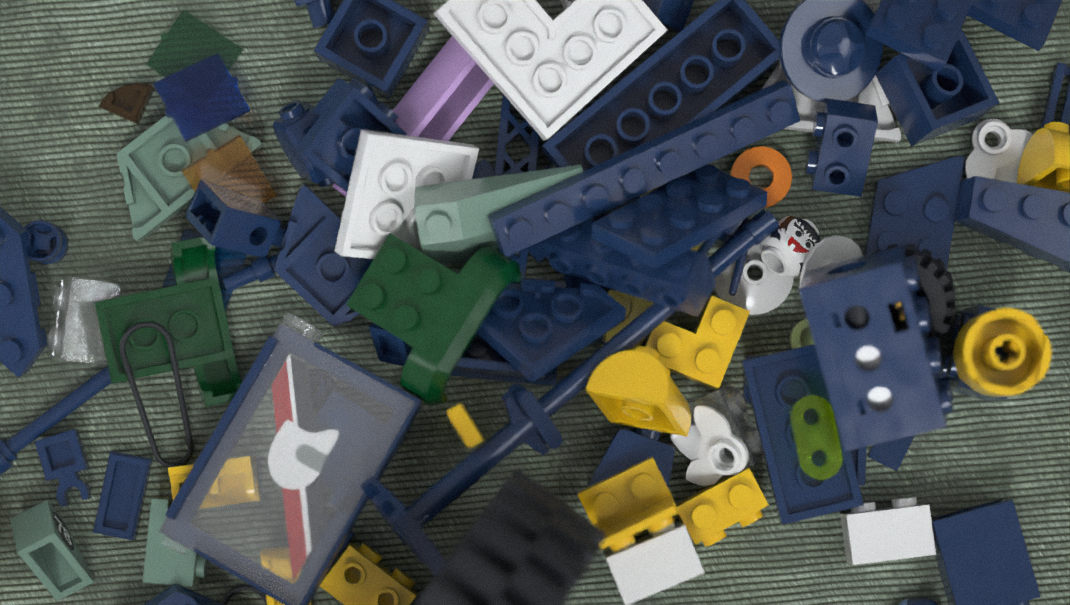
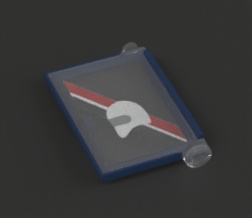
(288, 465)

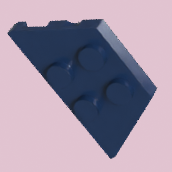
(916, 210)
(310, 261)

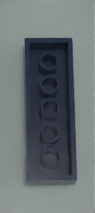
(675, 86)

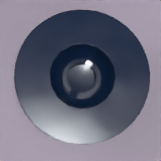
(828, 49)

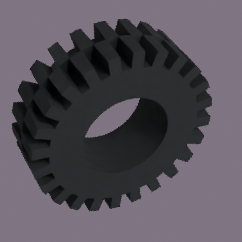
(518, 551)

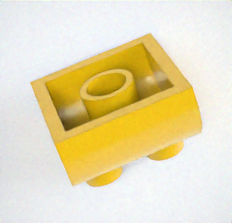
(1047, 158)
(639, 393)

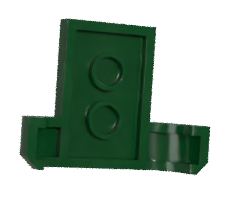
(431, 308)
(191, 314)

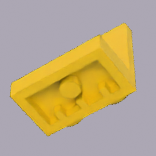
(629, 503)

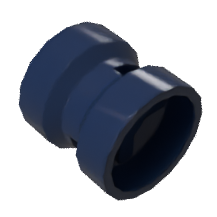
(40, 239)

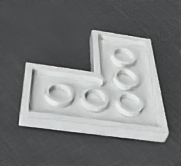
(550, 64)

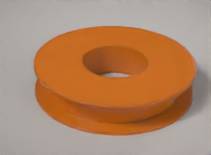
(774, 162)

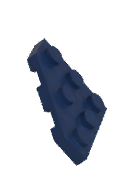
(19, 296)
(546, 324)

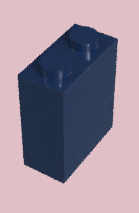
(984, 556)

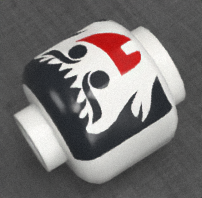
(789, 246)

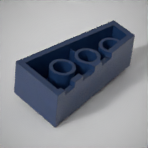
(1018, 215)

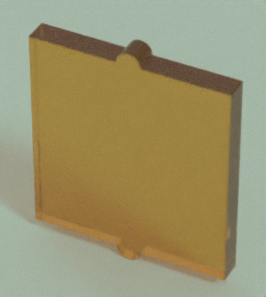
(231, 168)

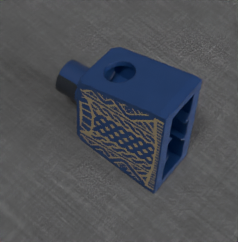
(234, 220)

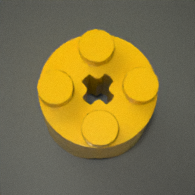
(1018, 335)

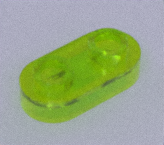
(819, 436)

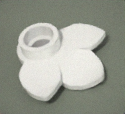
(998, 161)
(706, 447)

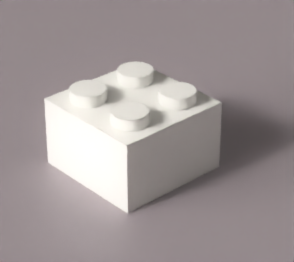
(654, 563)

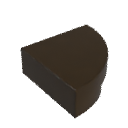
(128, 101)

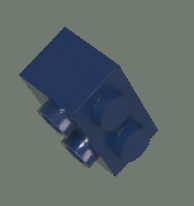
(842, 147)

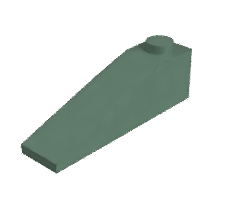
(455, 214)

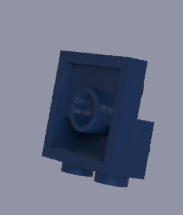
(335, 135)

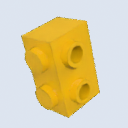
(720, 506)
(363, 581)

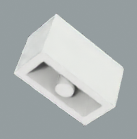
(888, 532)

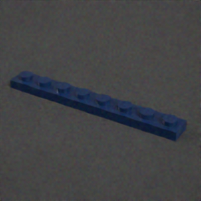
(644, 168)

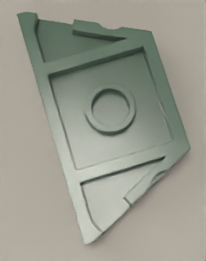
(153, 171)

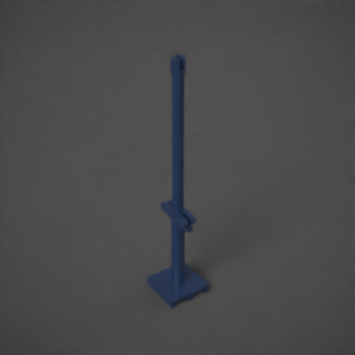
(530, 418)

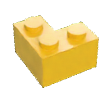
(708, 350)

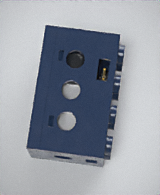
(875, 371)

